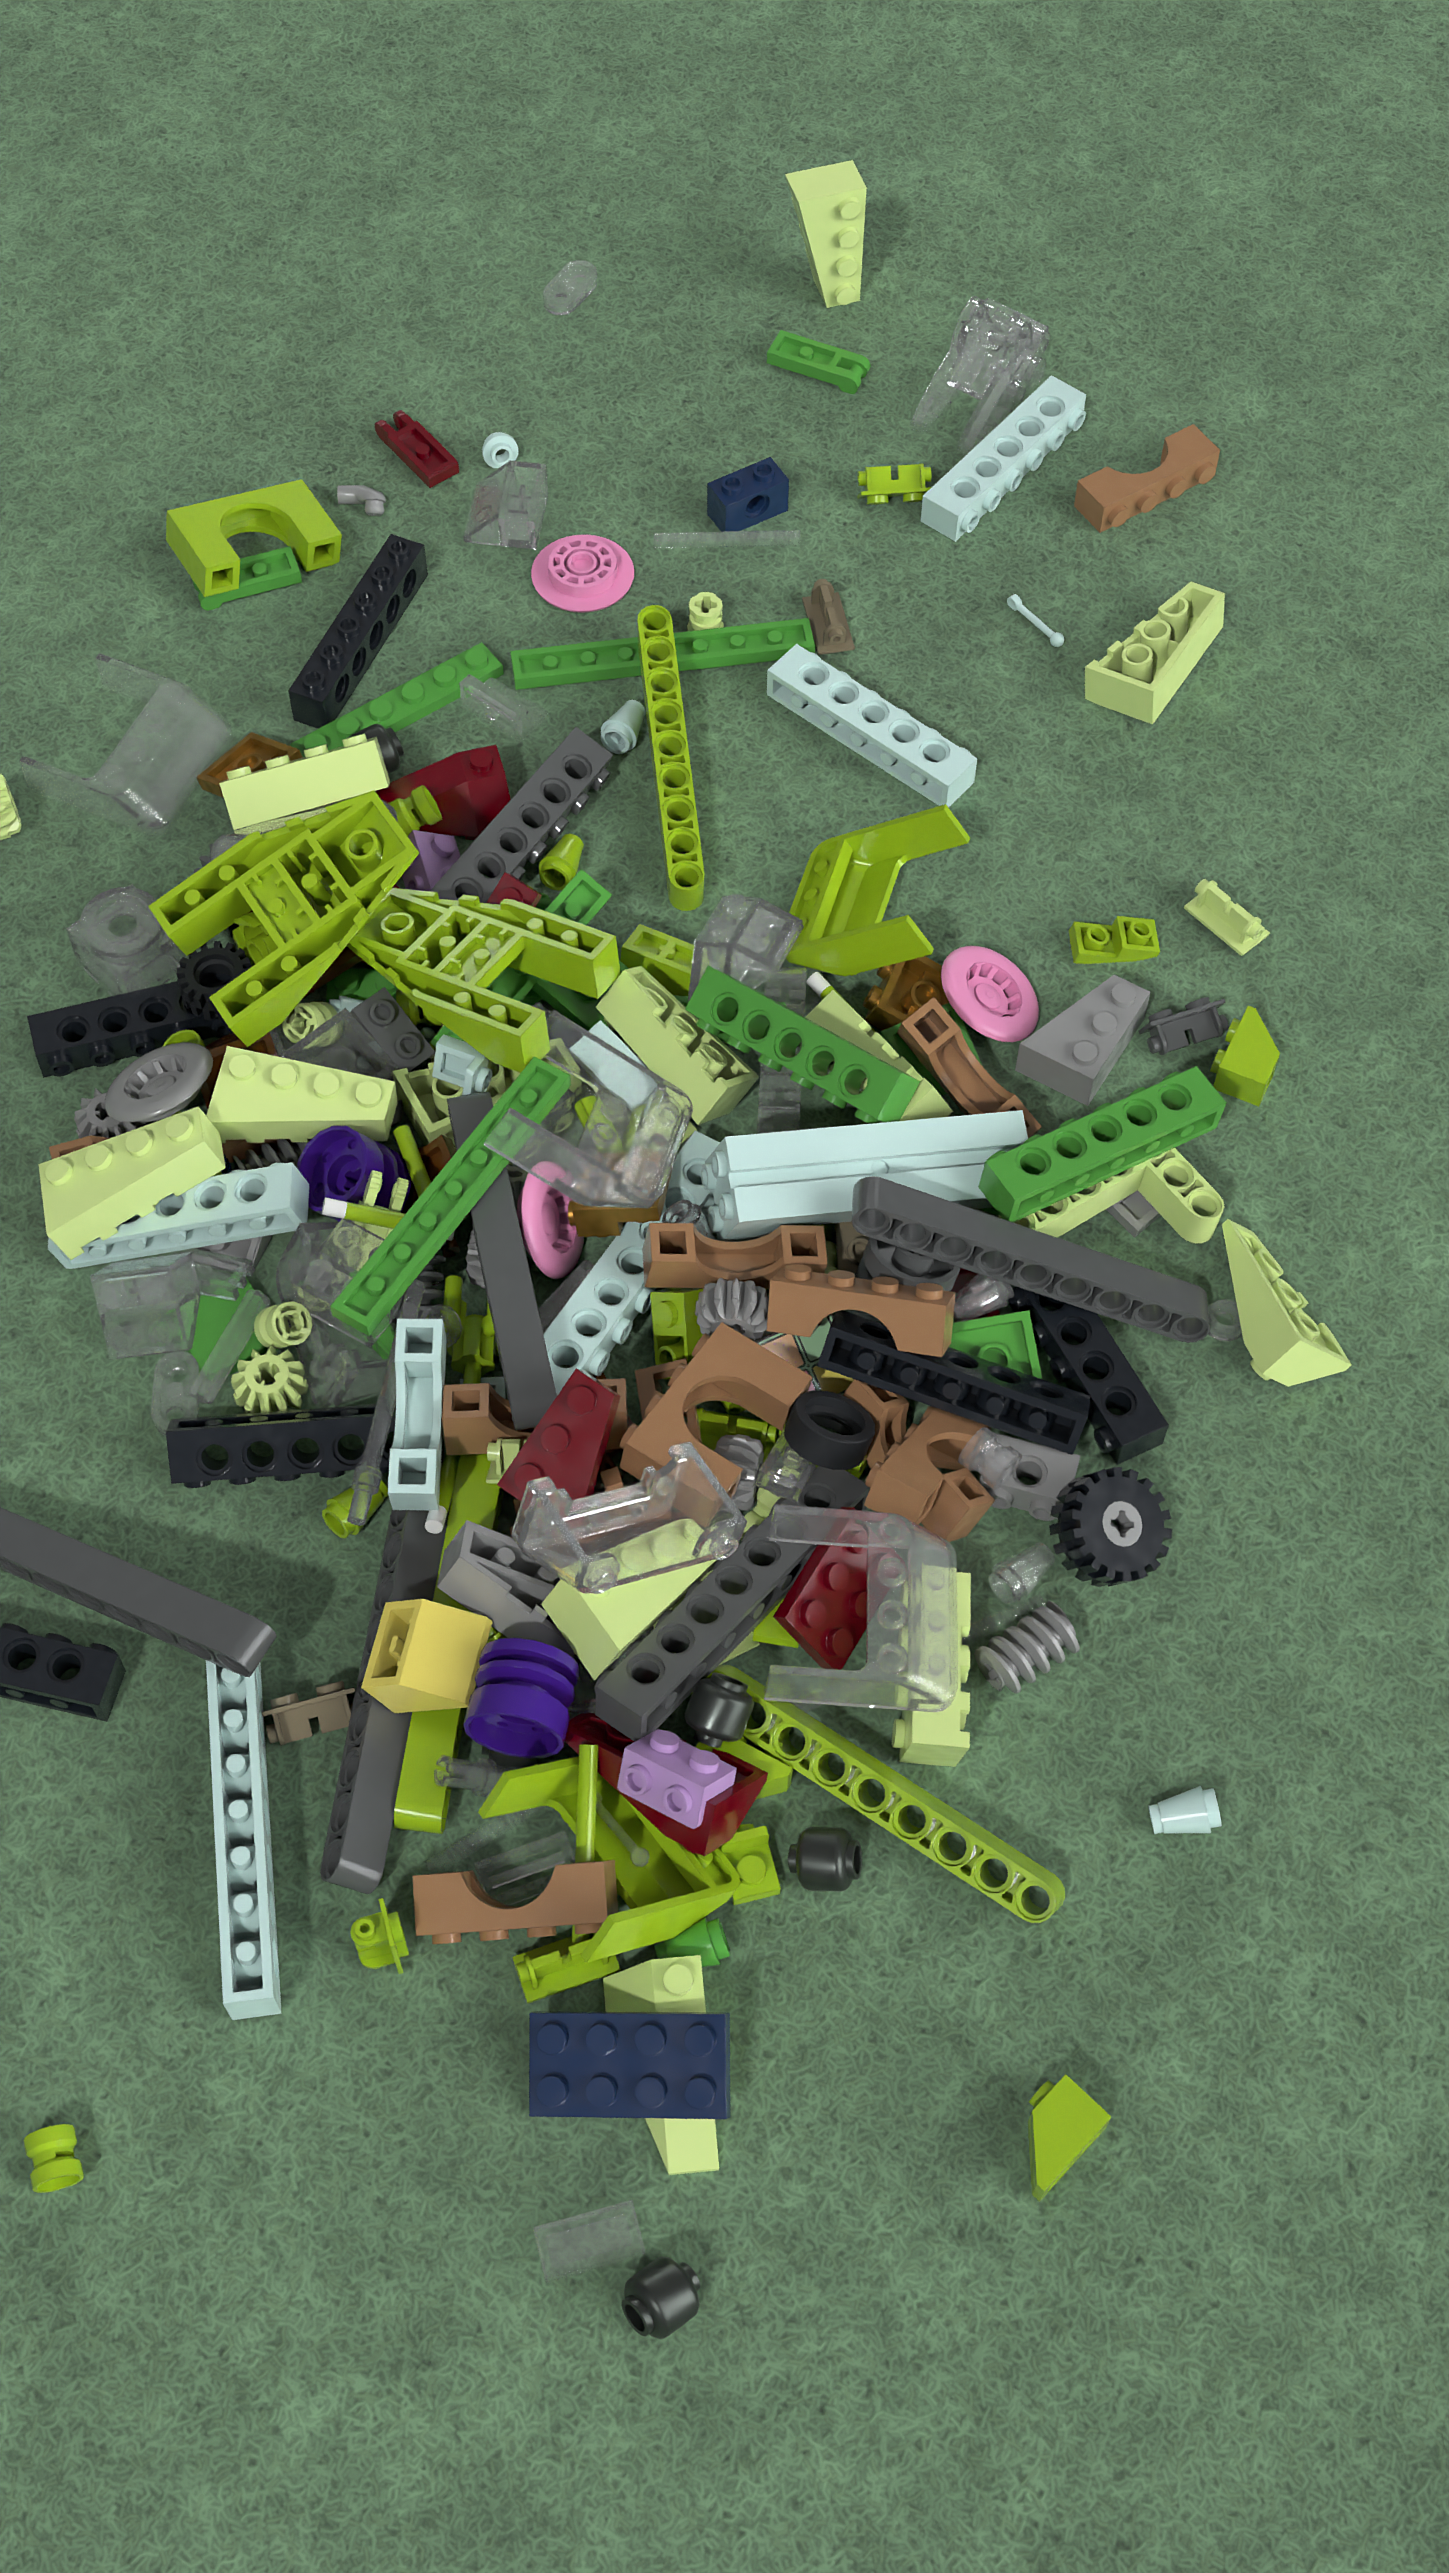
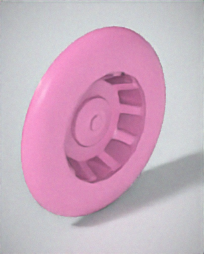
(572, 570)
(990, 993)
(546, 1228)

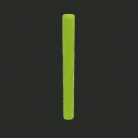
(586, 1813)

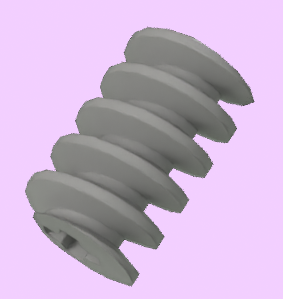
(1027, 1646)

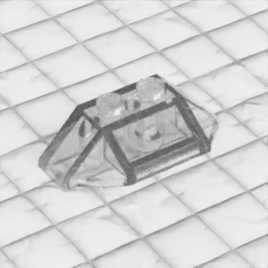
(744, 940)

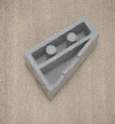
(1085, 1040)

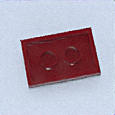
(828, 1604)

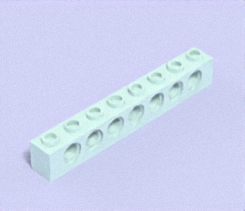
(613, 1283)
(243, 1844)

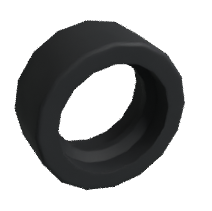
(822, 1446)

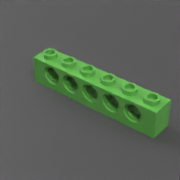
(887, 1087)
(1101, 1144)

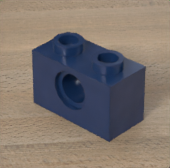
(748, 496)

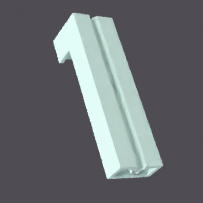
(812, 1172)

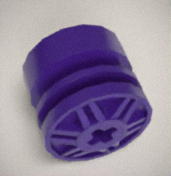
(339, 1167)
(522, 1698)

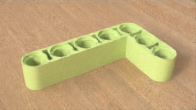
(1166, 1184)

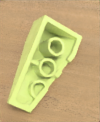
(668, 1987)

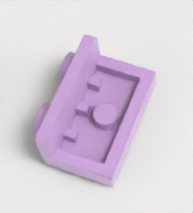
(435, 858)
(673, 1776)

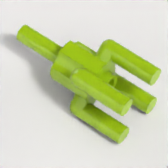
(477, 1347)

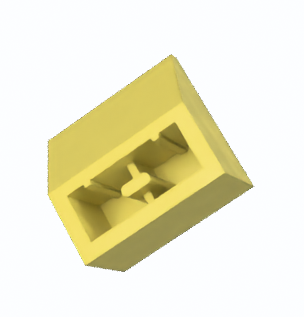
(425, 1656)

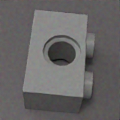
(1046, 1466)

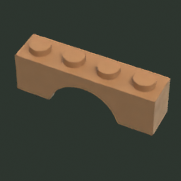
(1113, 497)
(945, 1054)
(684, 1258)
(915, 1316)
(479, 1415)
(909, 1474)
(960, 1497)
(458, 1904)

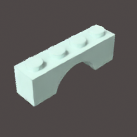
(418, 1421)

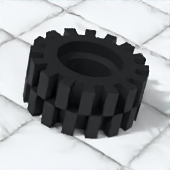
(202, 965)

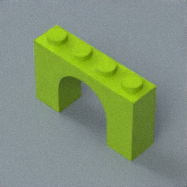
(283, 510)

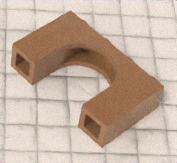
(722, 1369)

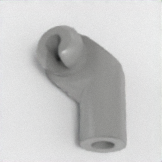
(362, 495)

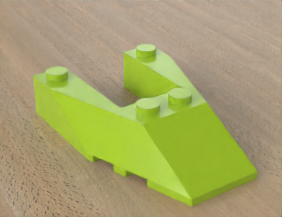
(309, 891)
(454, 949)

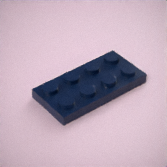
(629, 2064)

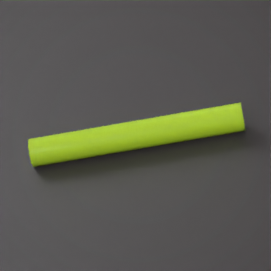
(412, 1158)

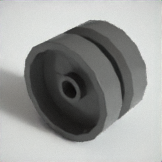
(904, 1265)

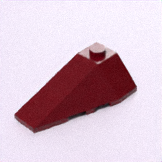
(465, 786)
(721, 1814)

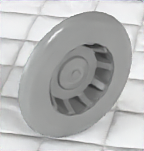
(159, 1083)

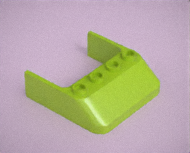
(850, 887)
(662, 1895)

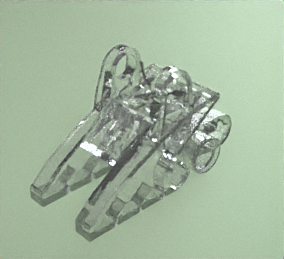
(991, 358)

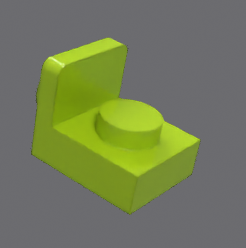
(754, 1863)

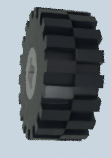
(1092, 1541)

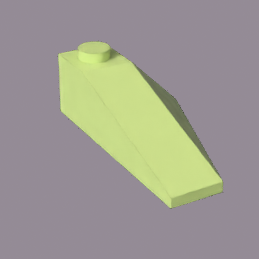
(1273, 1326)

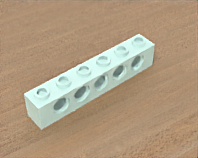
(1003, 458)
(871, 726)
(211, 1213)

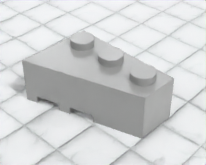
(500, 1582)

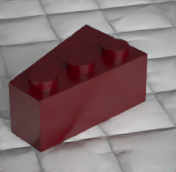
(567, 1440)

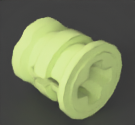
(705, 612)

